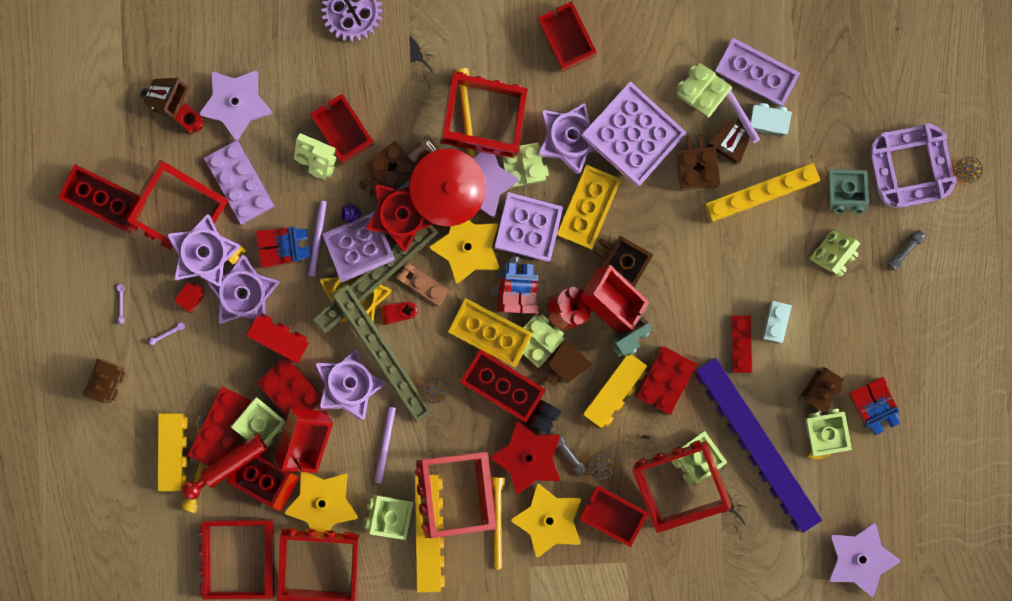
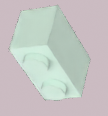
(770, 120)
(776, 322)

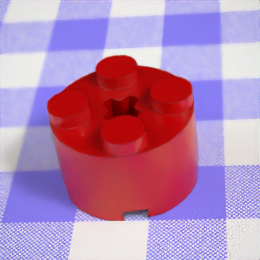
(567, 309)

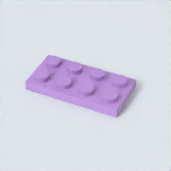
(757, 72)
(239, 182)

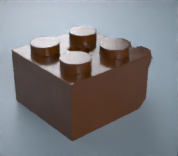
(704, 157)
(380, 165)
(625, 249)
(104, 381)
(821, 390)

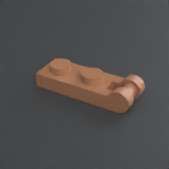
(423, 284)

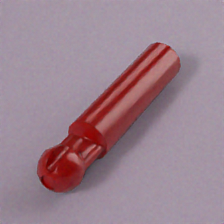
(225, 466)

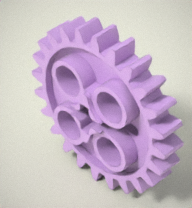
(337, 19)

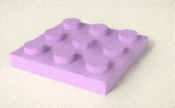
(528, 227)
(357, 249)

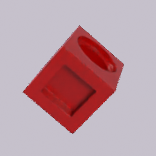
(186, 111)
(190, 296)

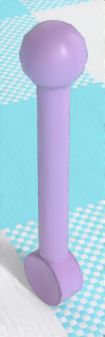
(120, 320)
(181, 326)

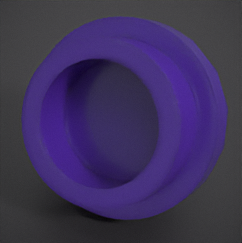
(350, 213)

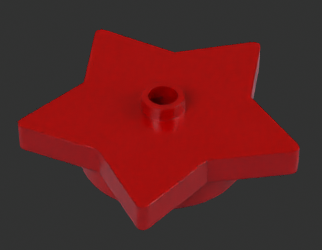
(386, 220)
(542, 451)

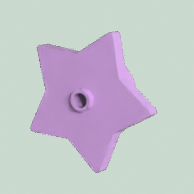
(240, 115)
(558, 144)
(496, 181)
(216, 250)
(243, 277)
(338, 395)
(851, 548)

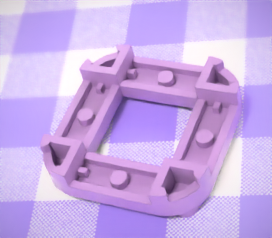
(939, 160)

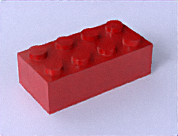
(98, 197)
(503, 385)

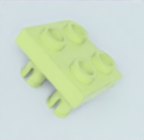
(835, 252)

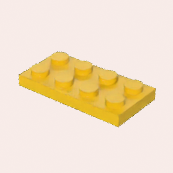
(589, 207)
(490, 332)

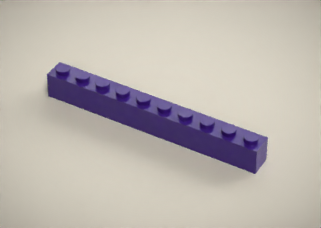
(758, 445)

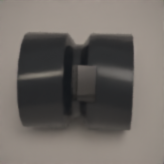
(544, 416)

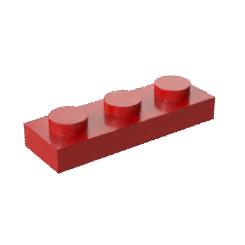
(741, 344)

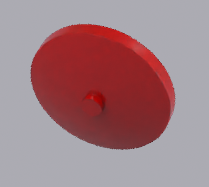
(447, 187)

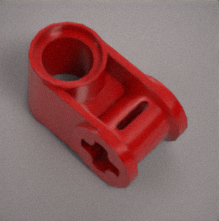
(395, 312)

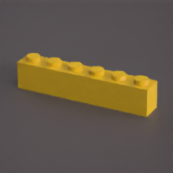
(762, 193)
(428, 549)

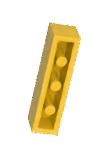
(614, 391)
(172, 452)

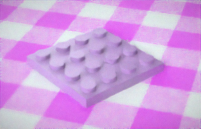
(633, 134)

